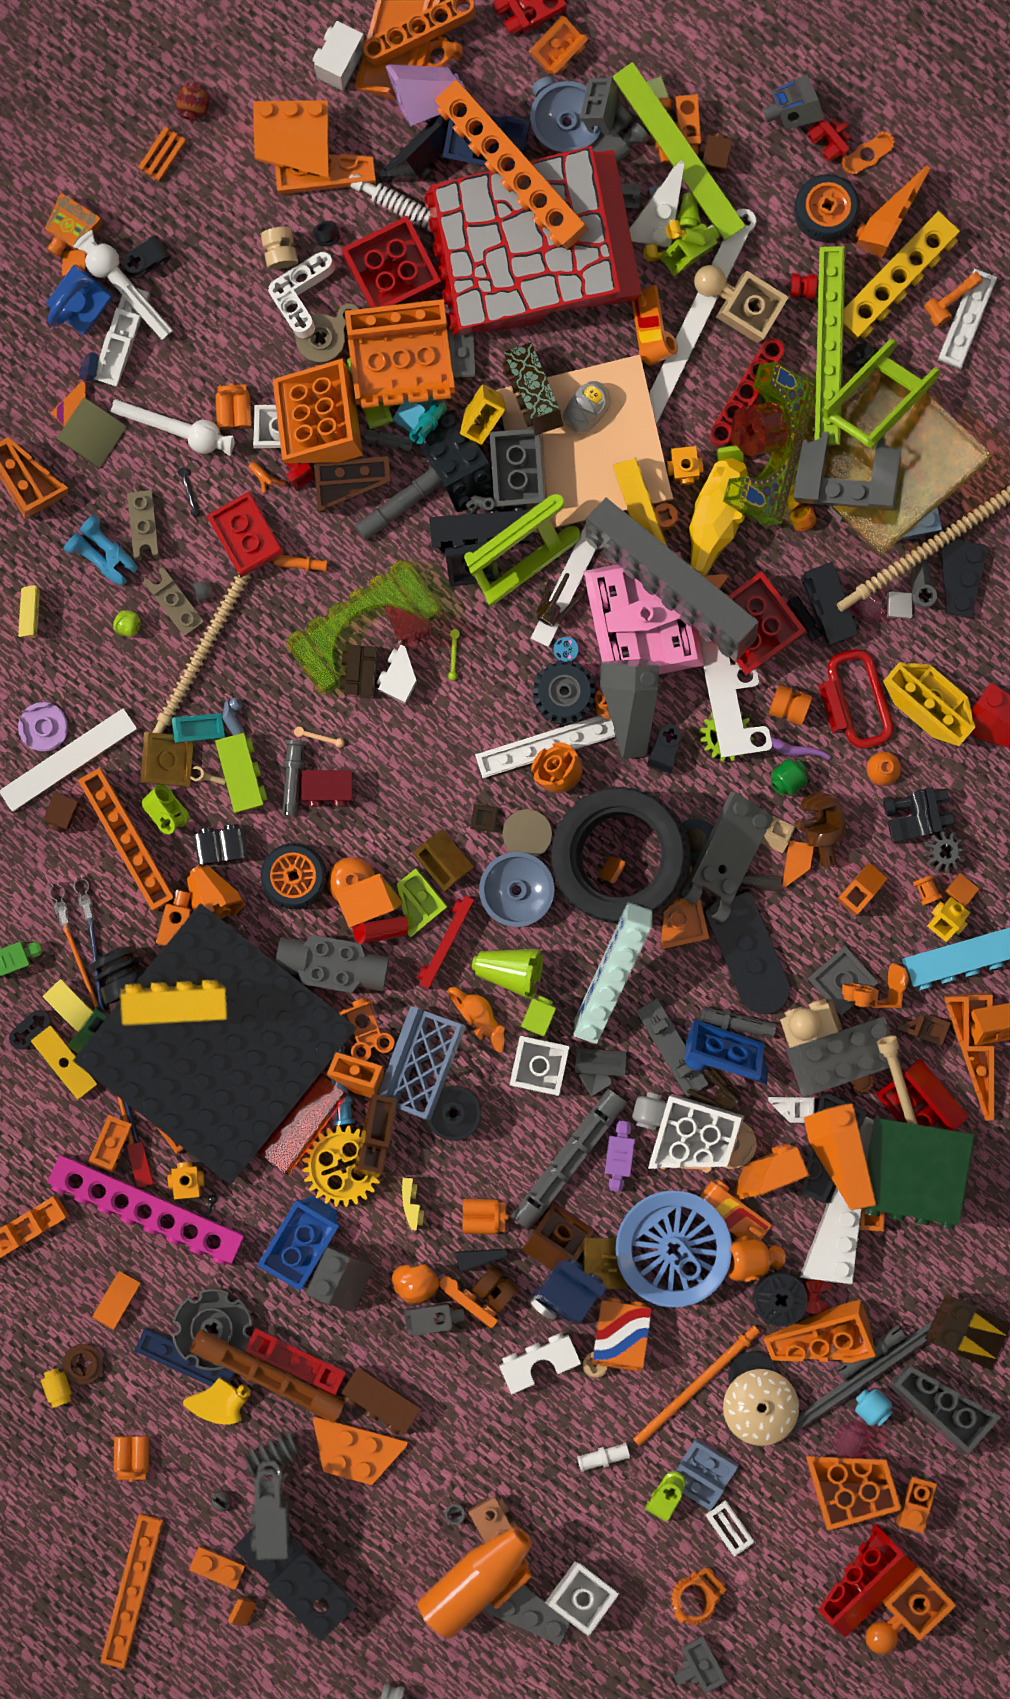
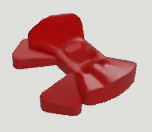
(813, 1288)

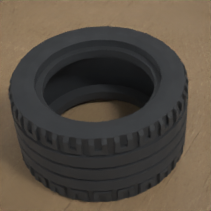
(590, 812)

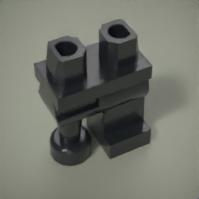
(924, 814)

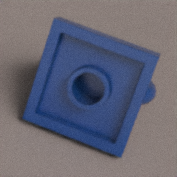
(77, 300)

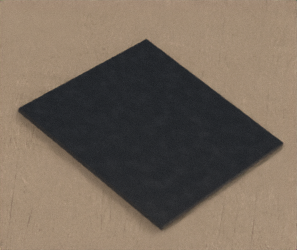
(226, 1080)

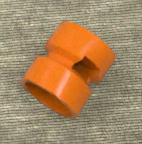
(790, 705)

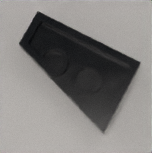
(962, 574)

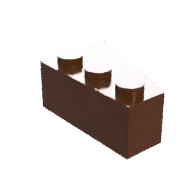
(349, 478)

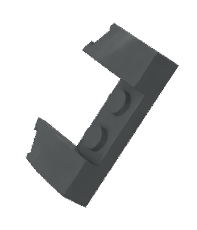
(815, 489)

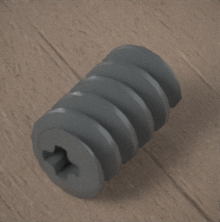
(279, 1452)

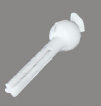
(103, 262)
(202, 435)

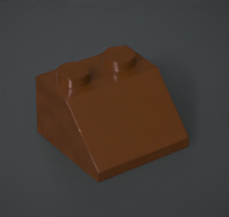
(557, 1237)

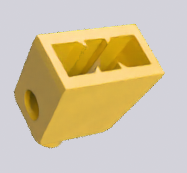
(485, 407)

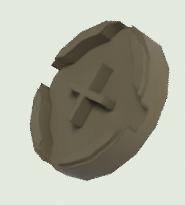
(527, 832)

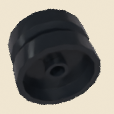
(468, 1114)

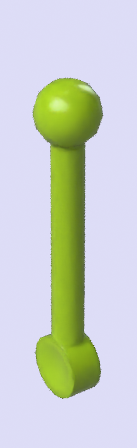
(454, 634)

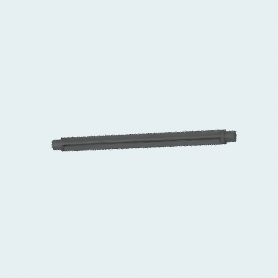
(861, 1378)

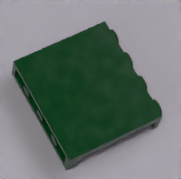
(919, 1172)

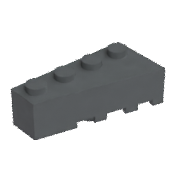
(948, 1412)

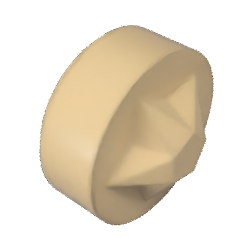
(592, 1370)

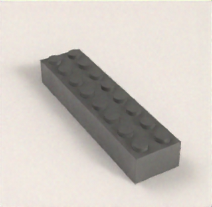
(671, 579)

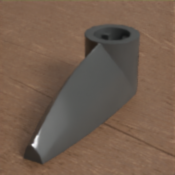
(921, 581)

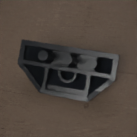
(419, 156)

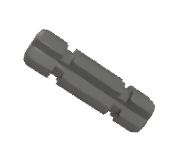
(388, 440)

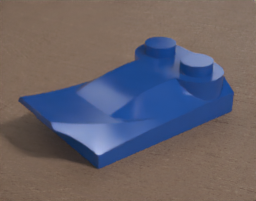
(725, 1051)
(300, 1241)

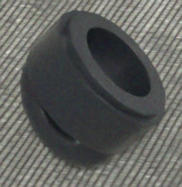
(326, 233)

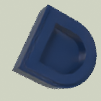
(89, 367)

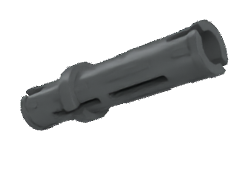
(733, 1021)
(881, 1346)

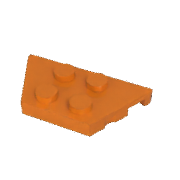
(355, 1451)

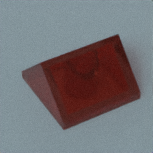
(407, 627)

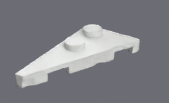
(659, 211)

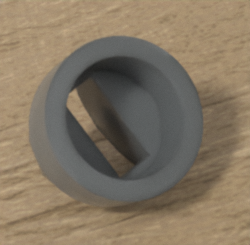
(201, 590)
(225, 1497)
(454, 1509)

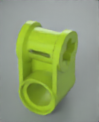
(163, 808)
(667, 1495)

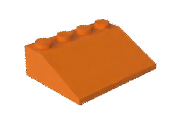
(318, 415)

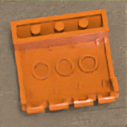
(400, 353)

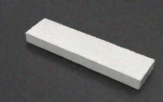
(966, 322)

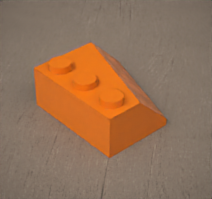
(293, 135)

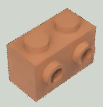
(491, 1518)

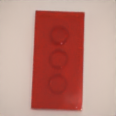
(302, 1124)

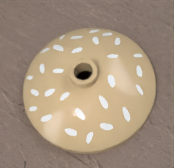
(742, 1401)

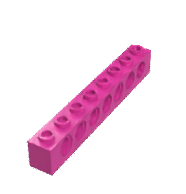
(66, 1167)

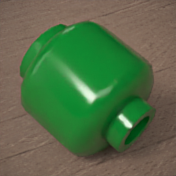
(789, 777)

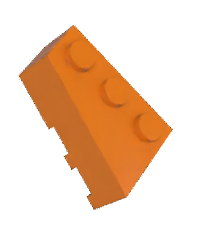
(27, 481)

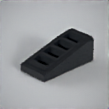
(474, 1258)

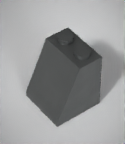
(340, 1279)

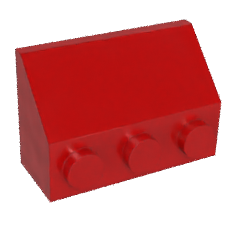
(929, 1099)

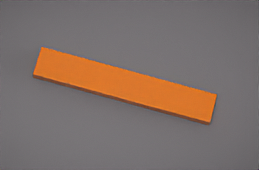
(132, 1591)

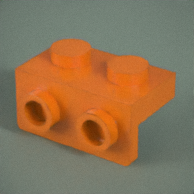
(558, 46)

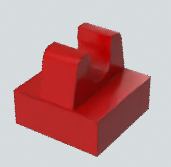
(299, 474)

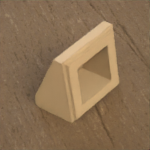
(778, 834)

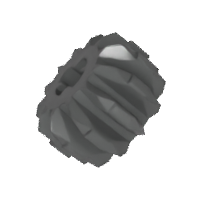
(953, 854)

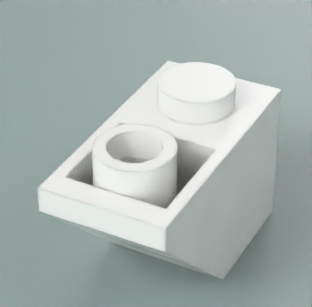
(400, 678)

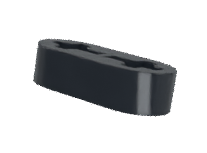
(25, 1025)

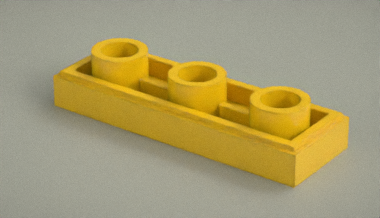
(54, 1049)

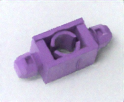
(619, 1156)

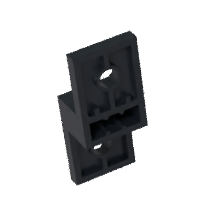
(299, 1583)

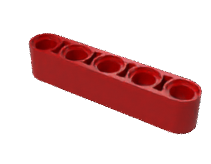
(736, 400)

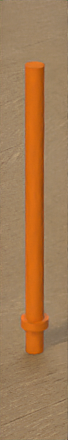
(704, 1378)

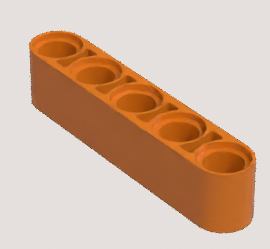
(411, 39)

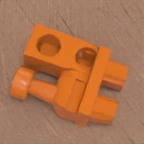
(687, 121)

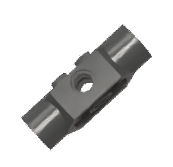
(332, 964)

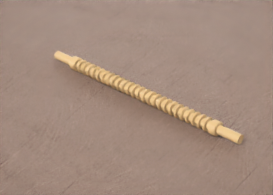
(864, 591)
(165, 718)

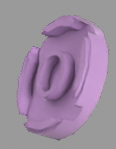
(49, 730)

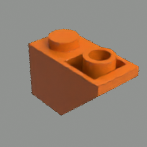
(861, 889)
(916, 1504)

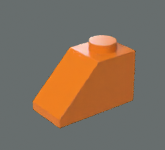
(356, 1074)

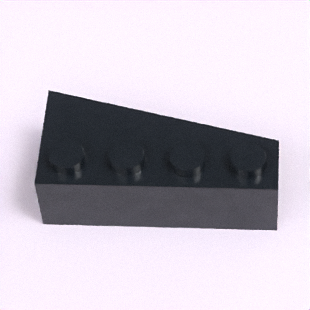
(819, 1183)

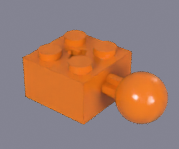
(883, 1636)

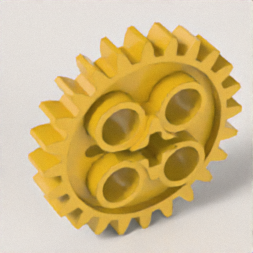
(350, 1187)

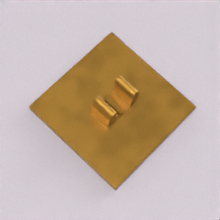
(601, 1260)

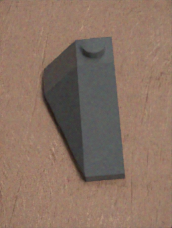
(631, 700)

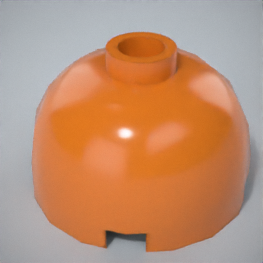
(557, 768)
(347, 872)

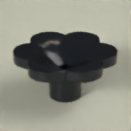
(859, 354)

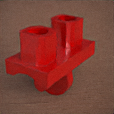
(836, 147)

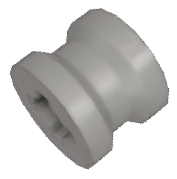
(391, 1692)

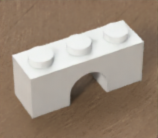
(517, 1369)

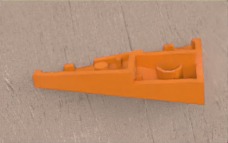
(977, 1058)

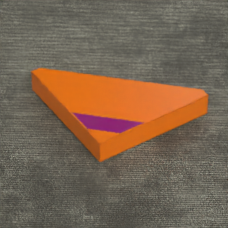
(67, 407)

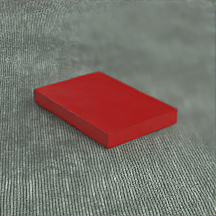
(245, 534)

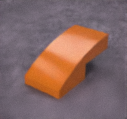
(116, 1300)

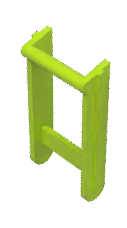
(896, 372)
(553, 547)

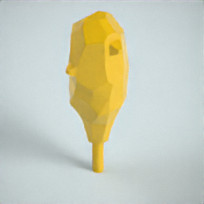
(713, 520)

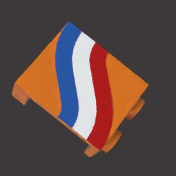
(621, 1335)

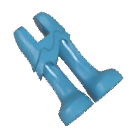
(113, 551)

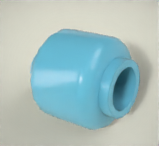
(873, 1407)

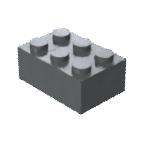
(517, 469)

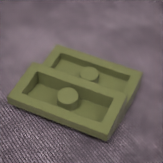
(91, 432)

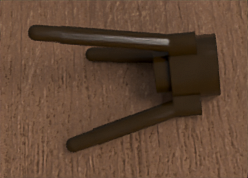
(549, 612)
(725, 1095)

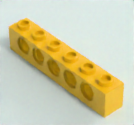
(937, 228)

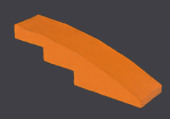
(31, 1224)

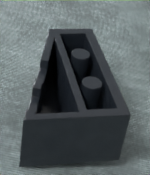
(824, 593)

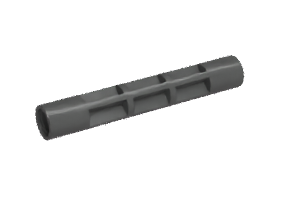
(568, 1159)

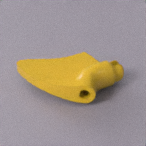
(219, 1403)

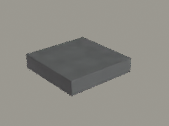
(840, 969)

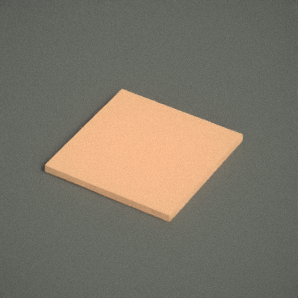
(582, 464)

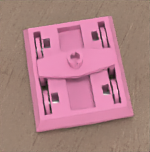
(639, 623)

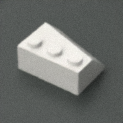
(695, 1135)

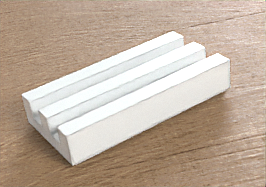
(717, 1510)

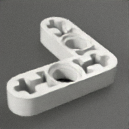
(290, 295)

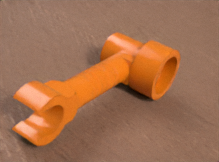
(938, 309)

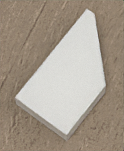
(793, 1108)

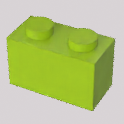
(538, 1016)

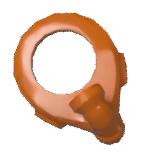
(451, 49)

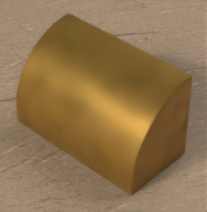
(443, 860)

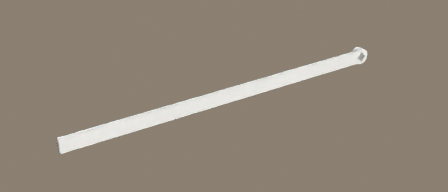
(659, 397)

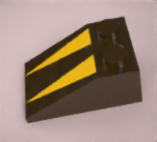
(968, 1331)

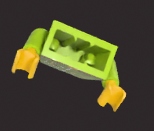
(685, 250)

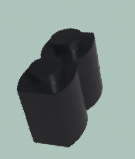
(221, 845)

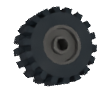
(564, 692)

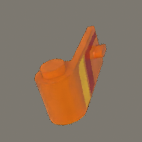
(653, 340)
(738, 1217)

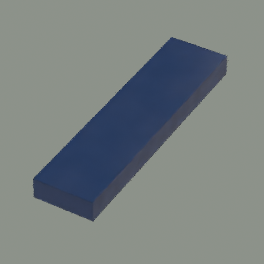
(164, 1351)

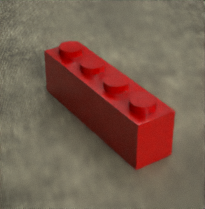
(866, 1582)

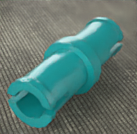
(428, 421)

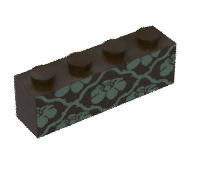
(532, 388)

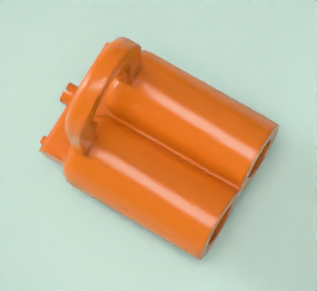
(233, 407)
(484, 1216)
(131, 1457)

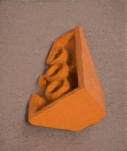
(883, 225)
(839, 1147)
(829, 1335)

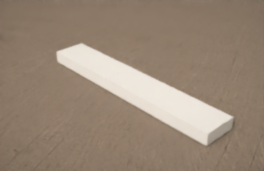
(524, 751)
(68, 760)

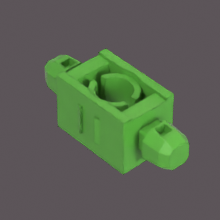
(17, 956)

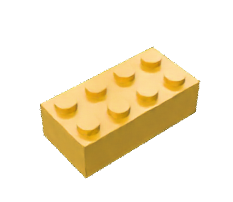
(173, 1003)

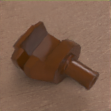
(819, 832)

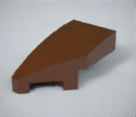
(927, 1028)

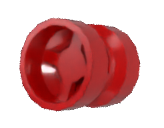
(809, 285)

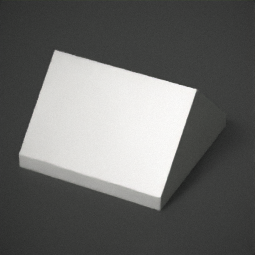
(266, 427)

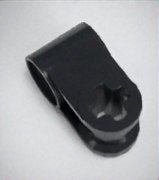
(148, 256)
(664, 753)

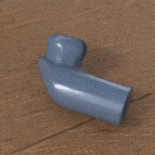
(229, 715)

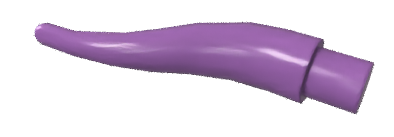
(790, 750)

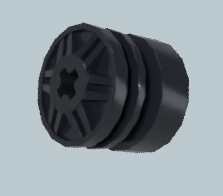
(117, 971)
(765, 1295)

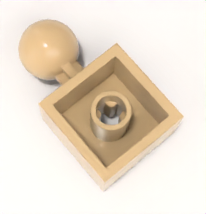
(735, 311)
(810, 1024)

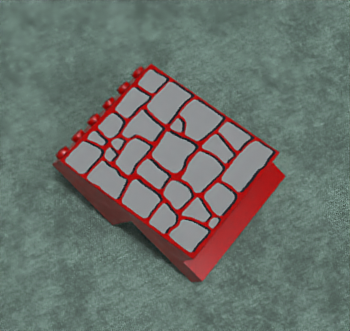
(506, 269)

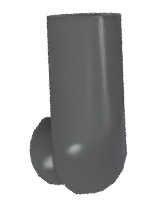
(478, 502)

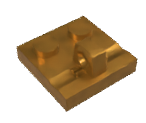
(166, 761)

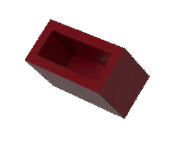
(327, 786)

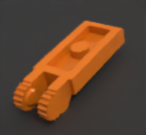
(467, 1300)

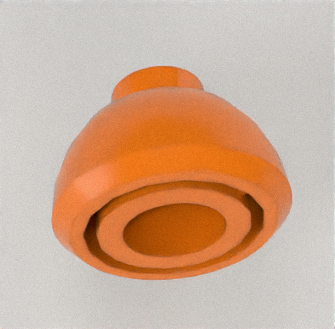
(883, 768)

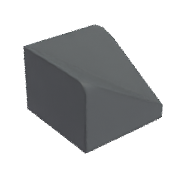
(594, 1082)

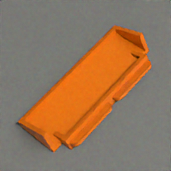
(387, 14)

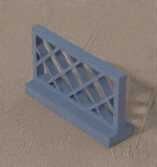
(406, 1057)

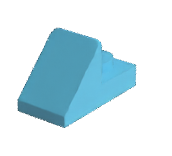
(408, 413)

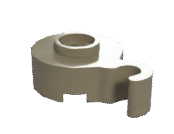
(334, 331)

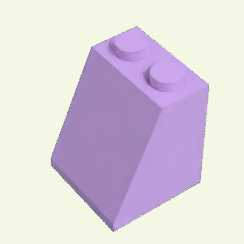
(418, 88)

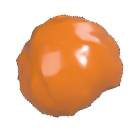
(415, 1284)

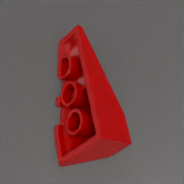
(992, 716)

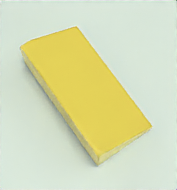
(29, 612)

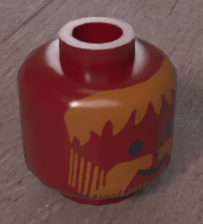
(192, 101)

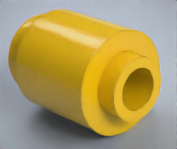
(56, 1387)

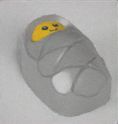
(587, 407)

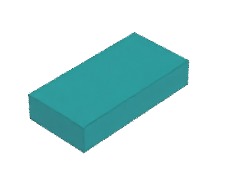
(198, 728)

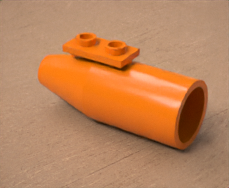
(480, 1577)

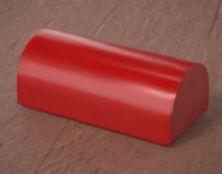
(380, 930)

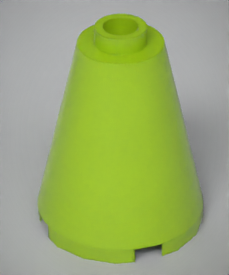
(511, 969)

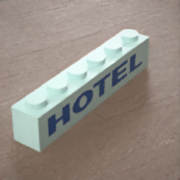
(612, 973)

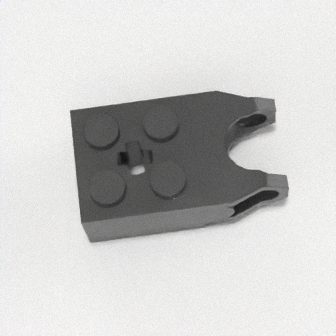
(270, 1515)

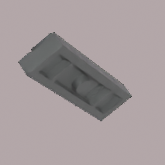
(670, 1046)

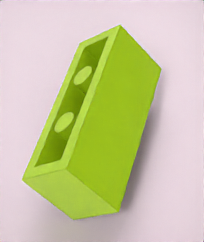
(241, 773)

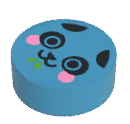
(565, 649)

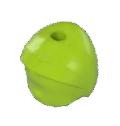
(126, 623)

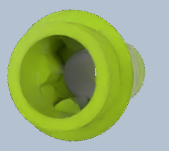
(688, 213)

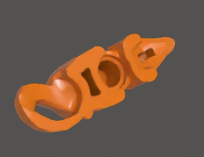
(478, 1011)

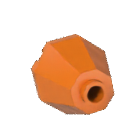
(213, 892)

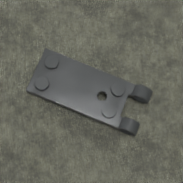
(730, 844)

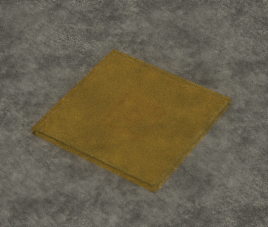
(934, 458)

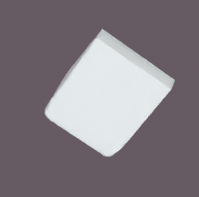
(899, 605)

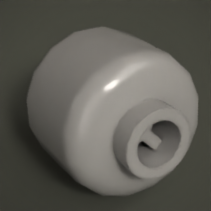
(649, 1111)

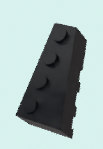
(473, 528)

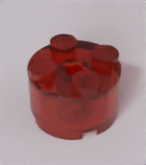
(759, 428)

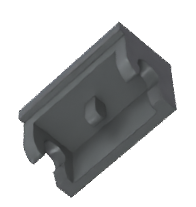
(600, 104)

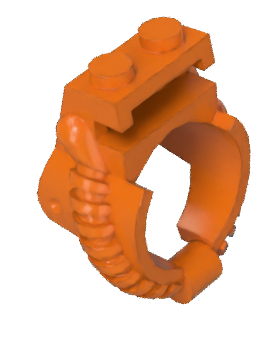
(711, 1595)

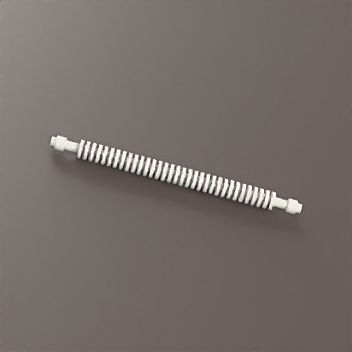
(394, 201)

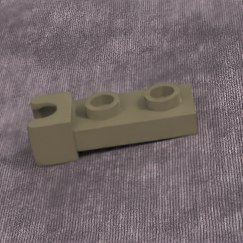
(143, 523)
(174, 603)

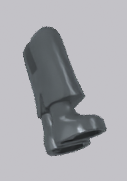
(635, 134)

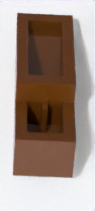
(375, 1136)

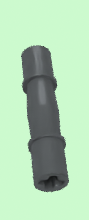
(398, 504)

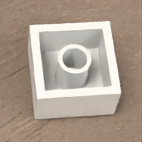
(339, 55)
(539, 1065)
(581, 1598)

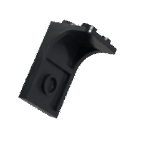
(457, 462)

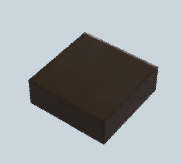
(484, 818)

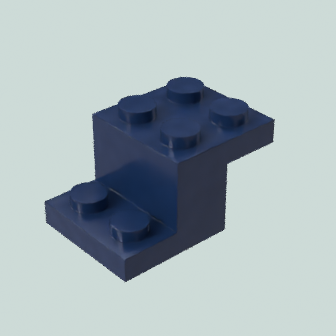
(515, 129)
(569, 1290)

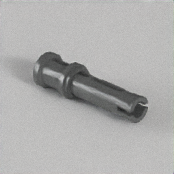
(294, 766)

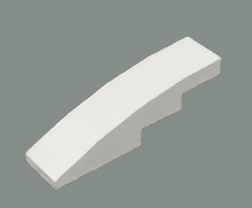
(119, 342)

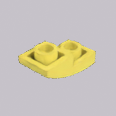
(68, 1004)
(412, 1211)

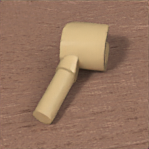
(208, 777)

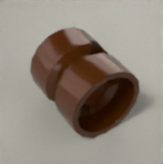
(485, 1288)

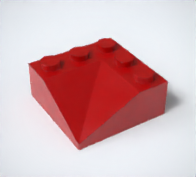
(391, 265)
(776, 621)

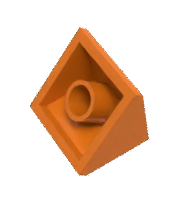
(367, 899)

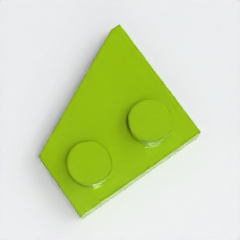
(419, 901)

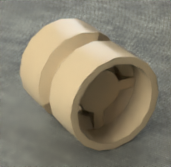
(278, 246)

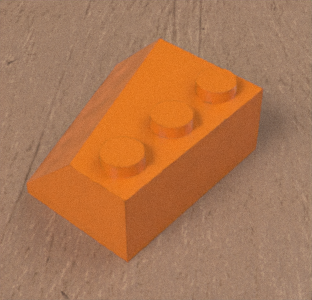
(770, 1172)
(852, 1489)

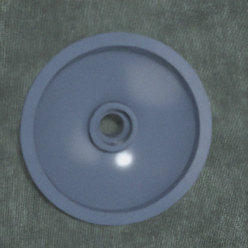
(553, 106)
(522, 871)

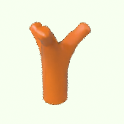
(264, 477)

